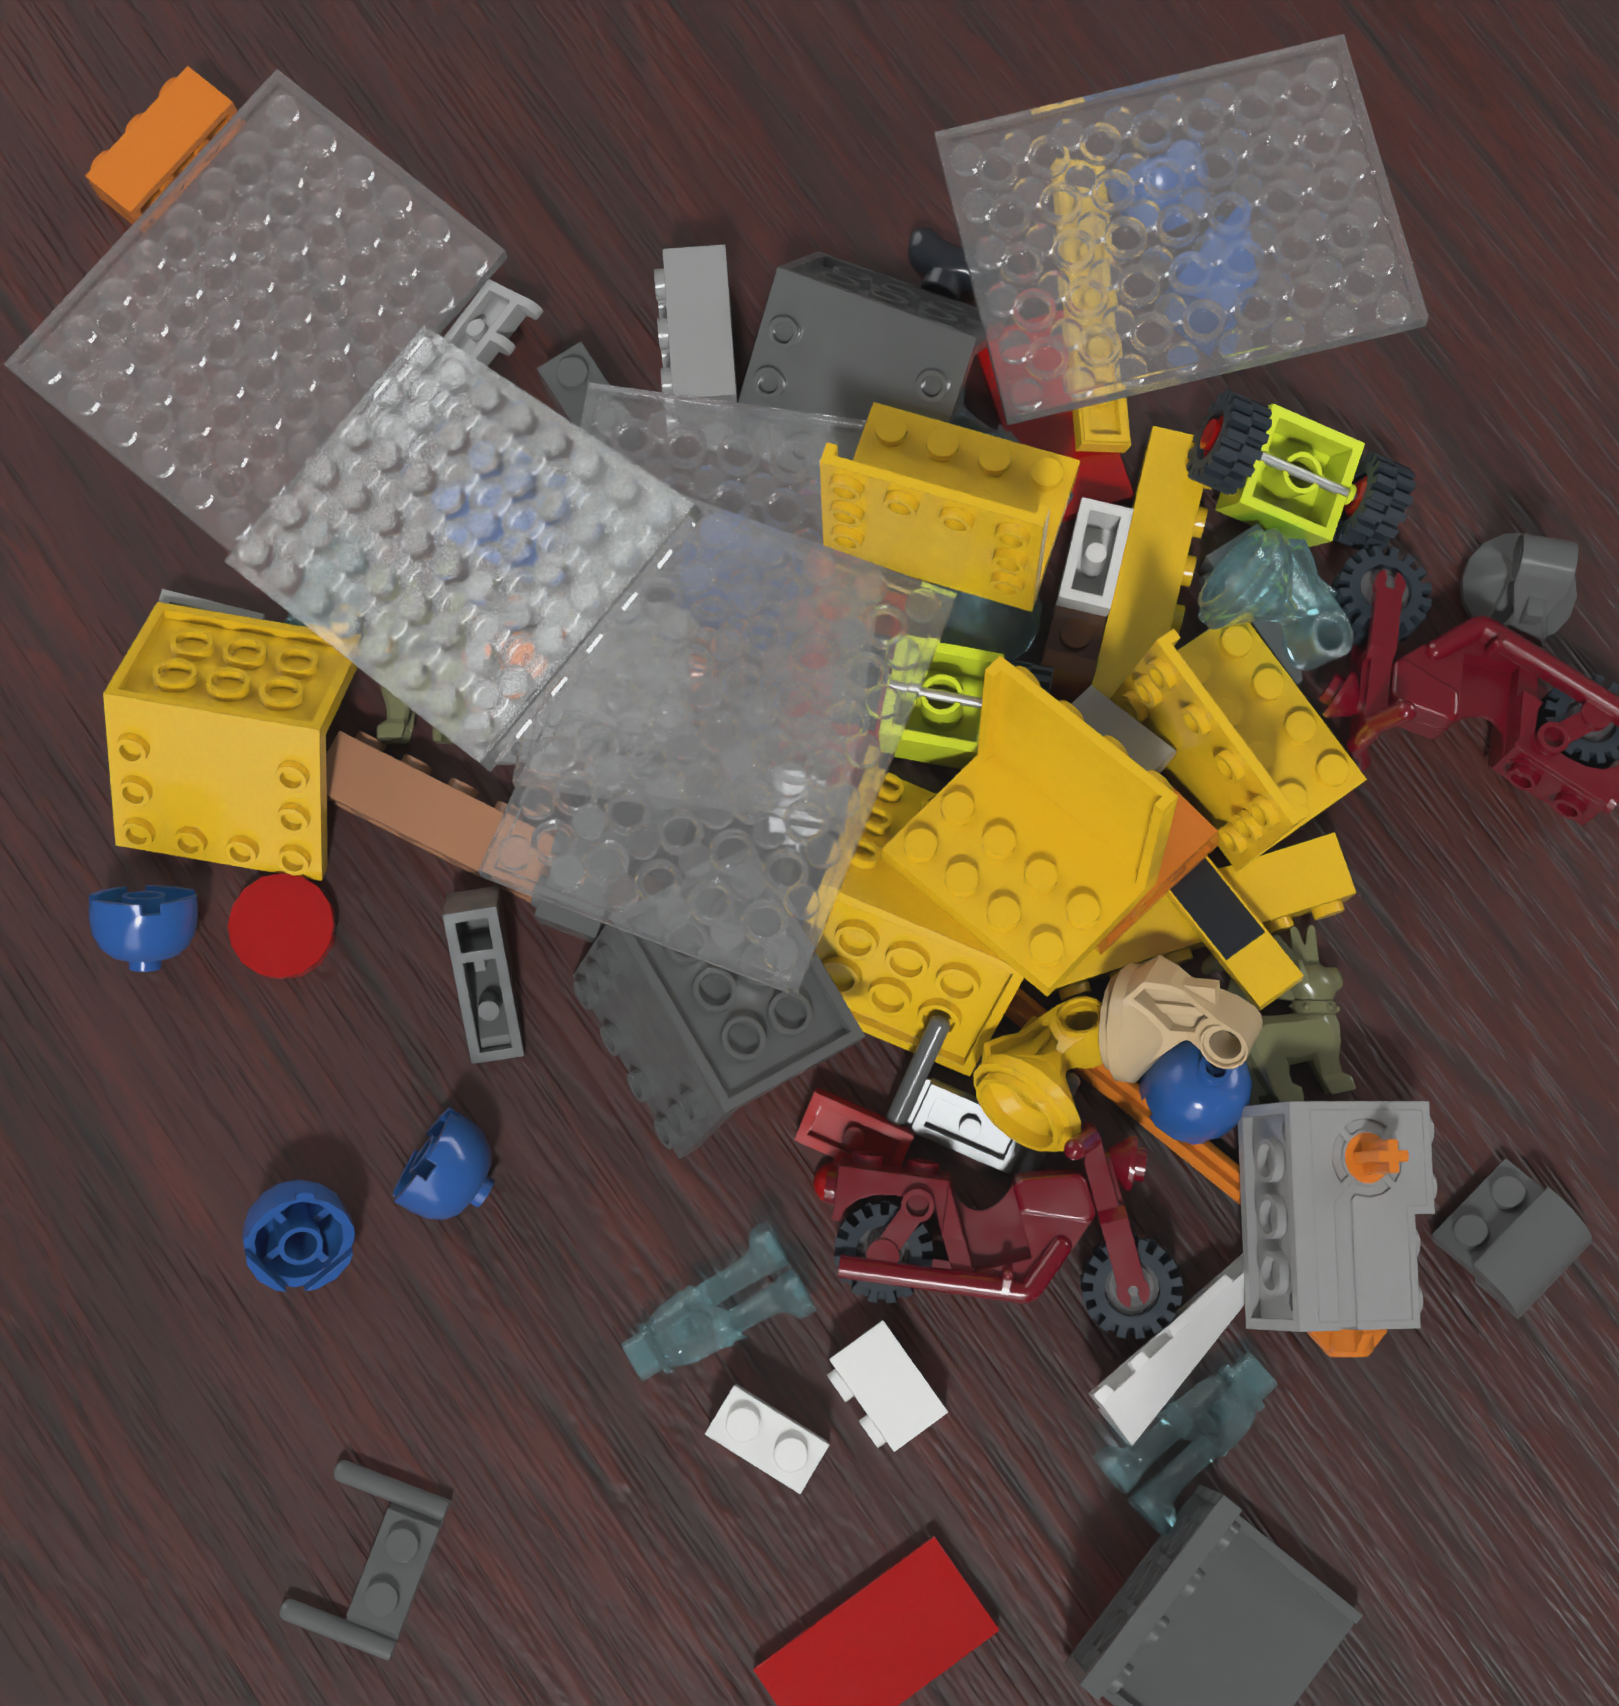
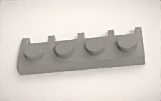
(491, 321)

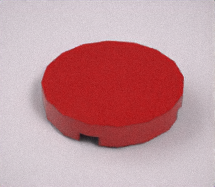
(282, 926)

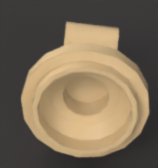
(1159, 1006)

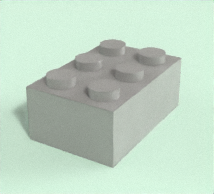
(696, 323)

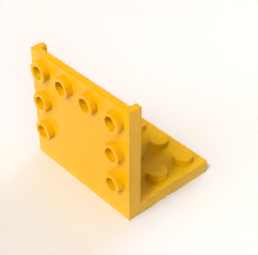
(947, 505)
(1243, 737)
(224, 740)
(1038, 832)
(906, 957)

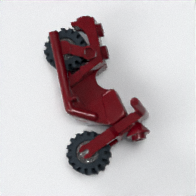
(1540, 740)
(1011, 1246)

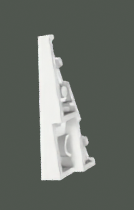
(1155, 1371)

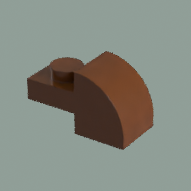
(1073, 651)

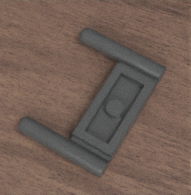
(953, 1115)
(391, 1570)

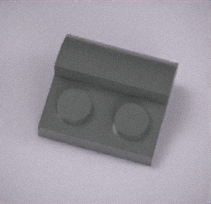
(1513, 1237)

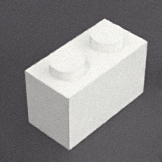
(1094, 557)
(886, 1386)
(767, 1438)

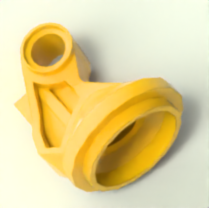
(1025, 1072)

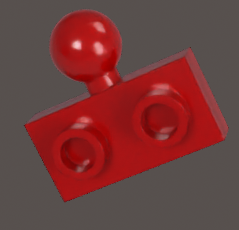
(841, 1127)

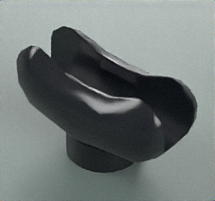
(939, 263)

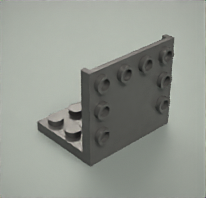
(856, 338)
(703, 1035)
(1212, 1619)

